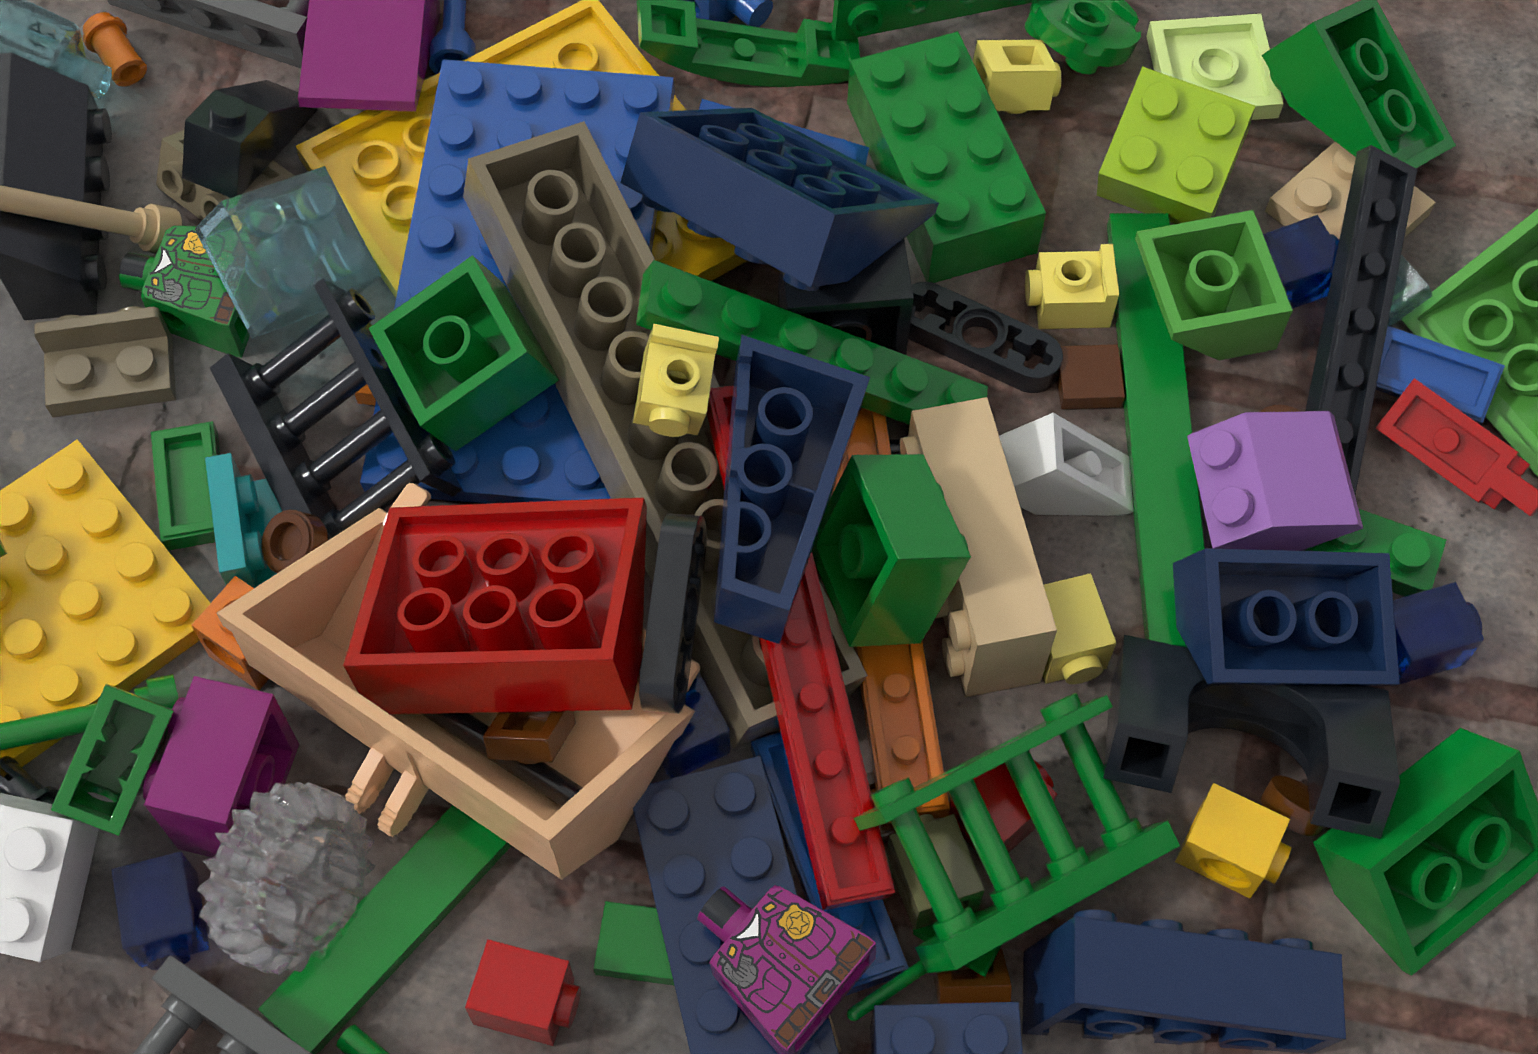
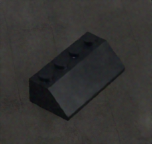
(53, 148)

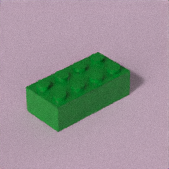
(942, 136)

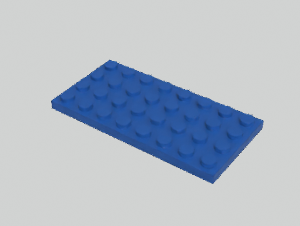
(476, 110)

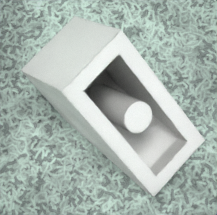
(1066, 470)

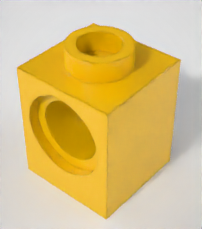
(1235, 842)

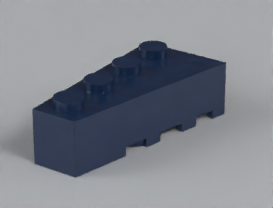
(780, 472)
(1183, 985)

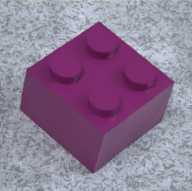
(218, 754)

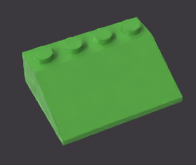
(1494, 314)

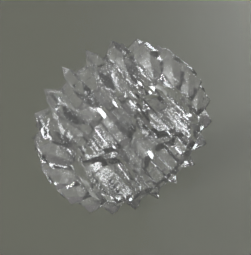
(286, 877)

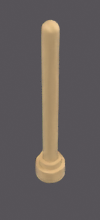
(143, 225)

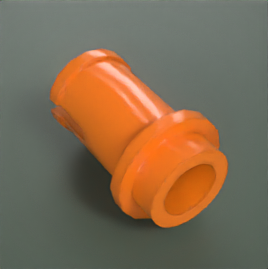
(108, 39)

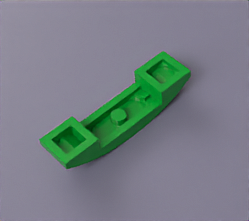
(741, 51)

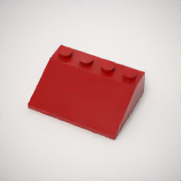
(504, 608)

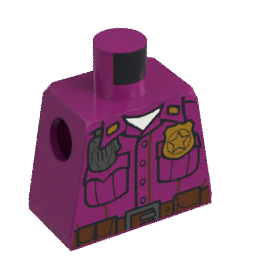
(784, 962)

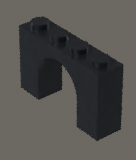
(1332, 731)

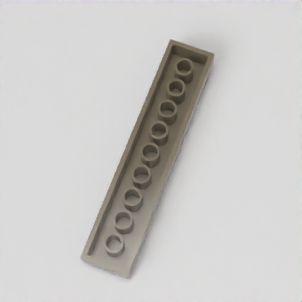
(578, 280)

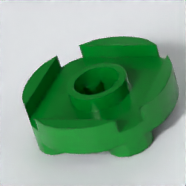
(1086, 31)

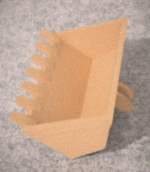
(299, 637)

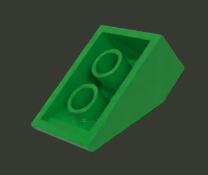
(1359, 85)

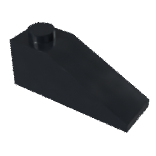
(239, 134)

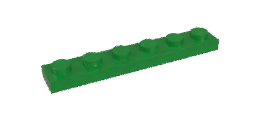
(701, 306)

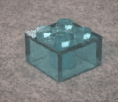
(280, 244)

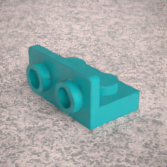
(239, 516)

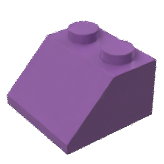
(1274, 481)

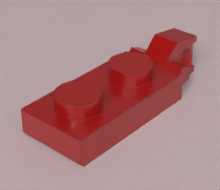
(1458, 449)

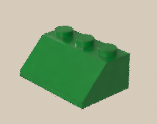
(1448, 852)

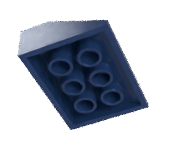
(771, 192)

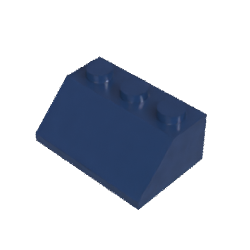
(1288, 617)

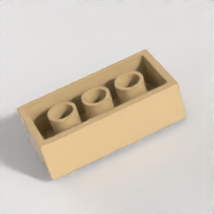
(998, 607)

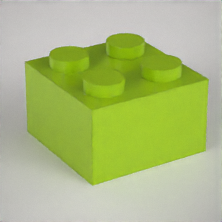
(1174, 148)

